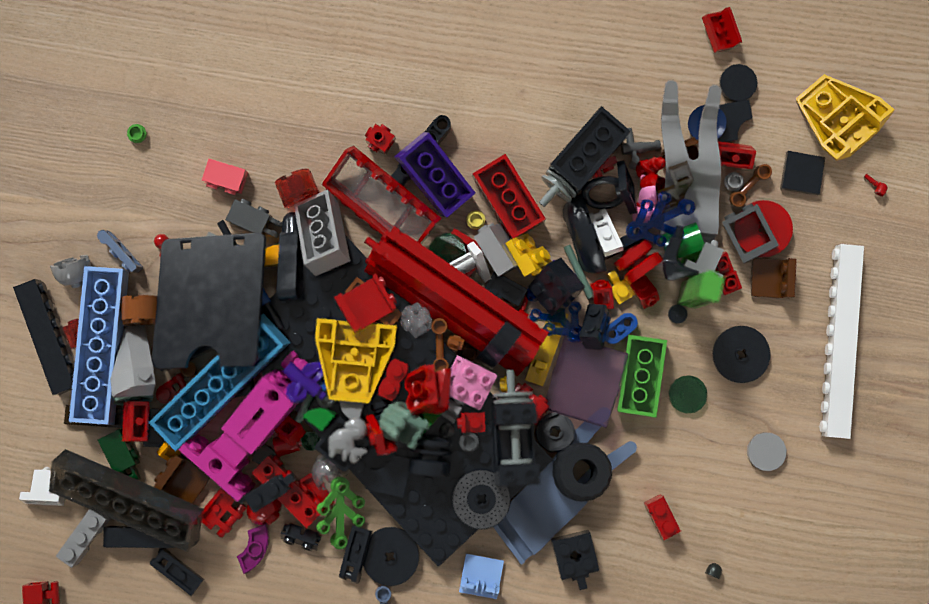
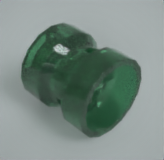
(308, 441)

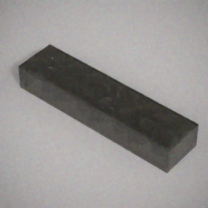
(126, 500)

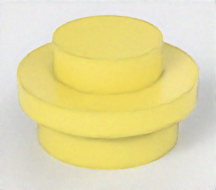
(475, 220)

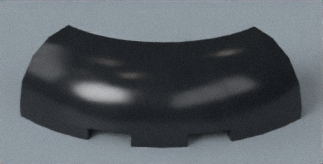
(584, 236)

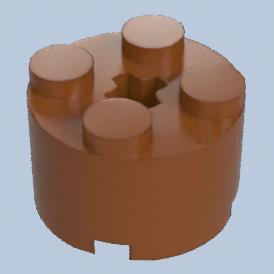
(139, 309)

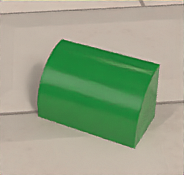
(692, 240)
(321, 417)

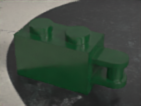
(120, 454)

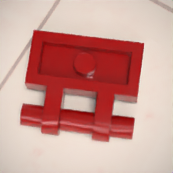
(217, 508)

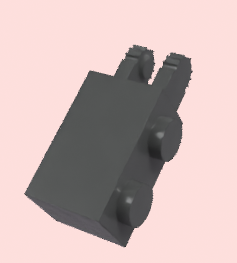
(252, 219)

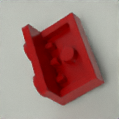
(722, 30)
(376, 438)

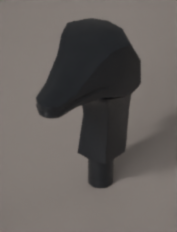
(672, 267)

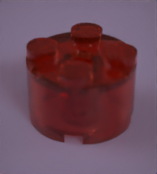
(296, 187)

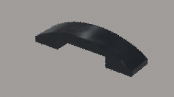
(498, 346)

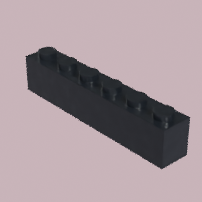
(46, 335)

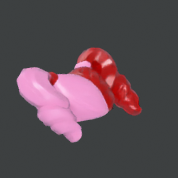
(649, 183)

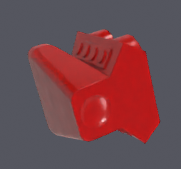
(428, 390)

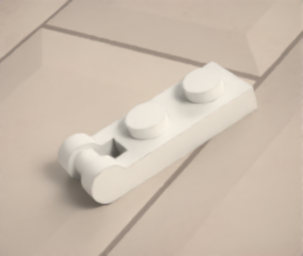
(606, 233)

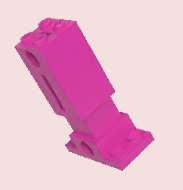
(243, 435)

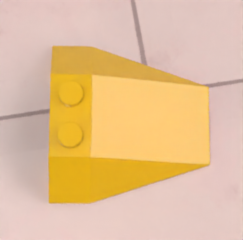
(842, 115)
(353, 360)

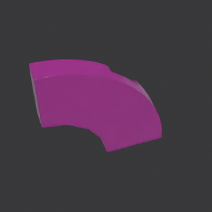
(255, 549)

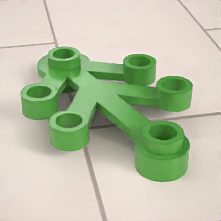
(339, 510)

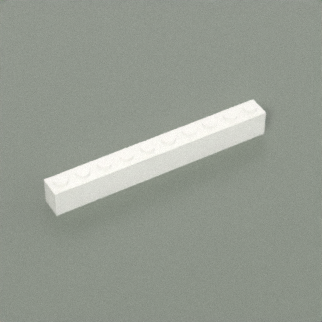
(842, 341)

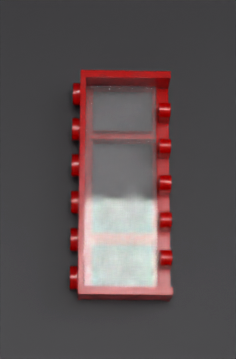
(378, 196)

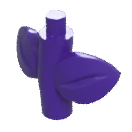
(304, 381)

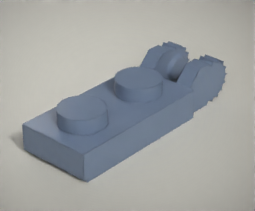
(117, 249)

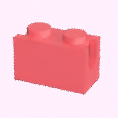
(224, 176)

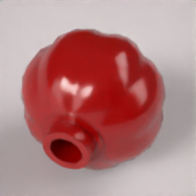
(267, 514)

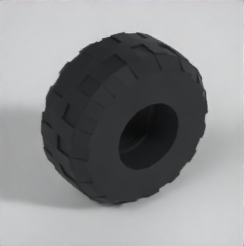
(600, 472)

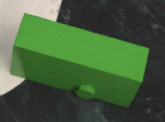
(642, 376)

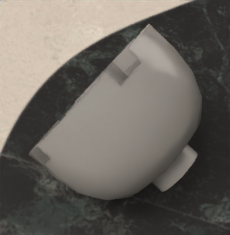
(70, 270)

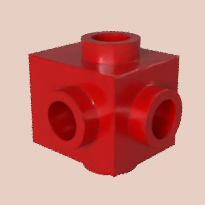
(383, 144)

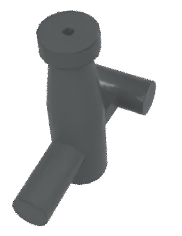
(637, 147)

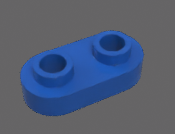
(620, 329)

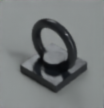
(624, 189)

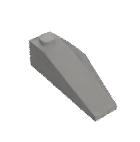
(133, 365)

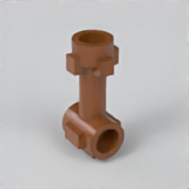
(455, 342)

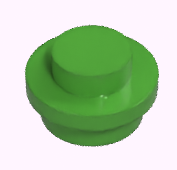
(136, 133)

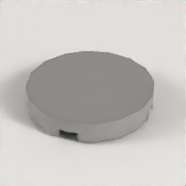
(766, 451)

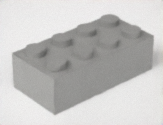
(321, 233)

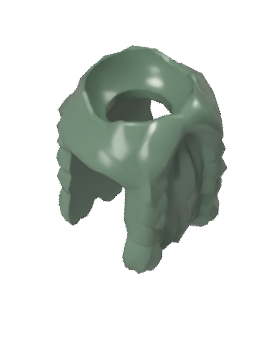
(401, 425)

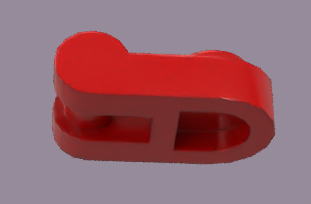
(167, 392)

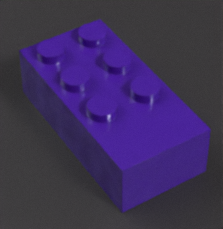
(435, 174)

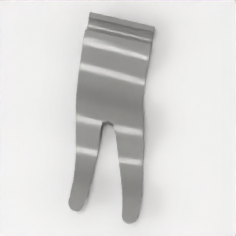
(704, 169)

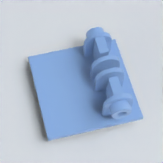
(481, 576)

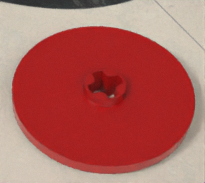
(779, 221)

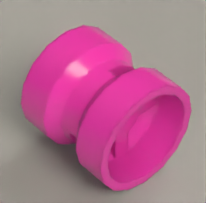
(293, 357)

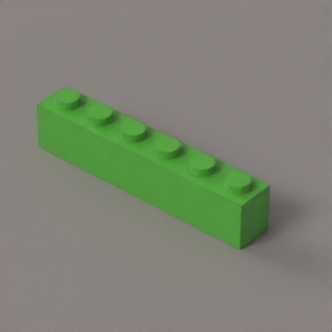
(701, 290)

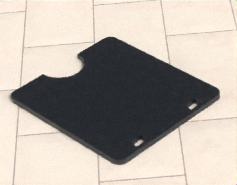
(209, 299)

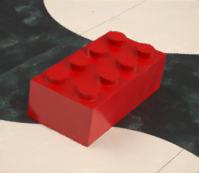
(508, 197)

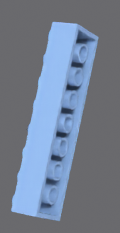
(97, 344)

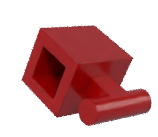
(40, 594)

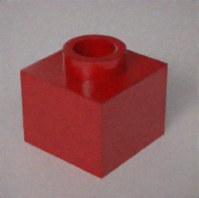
(290, 431)

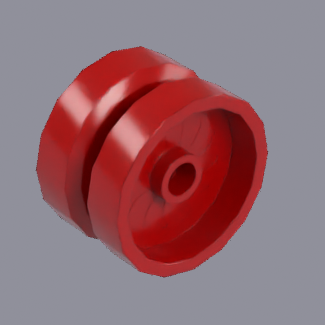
(638, 261)

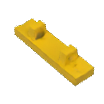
(538, 370)

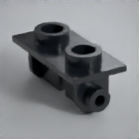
(307, 541)

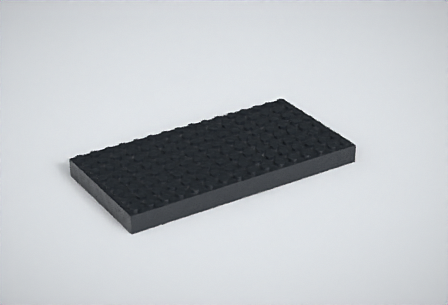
(427, 501)

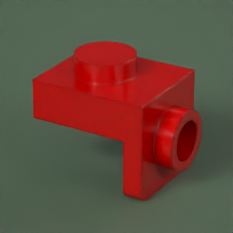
(645, 292)

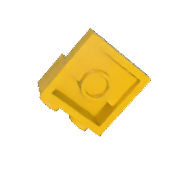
(527, 256)

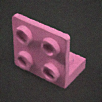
(470, 382)

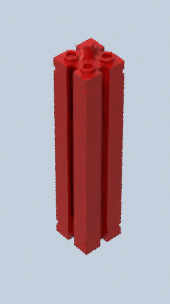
(451, 296)

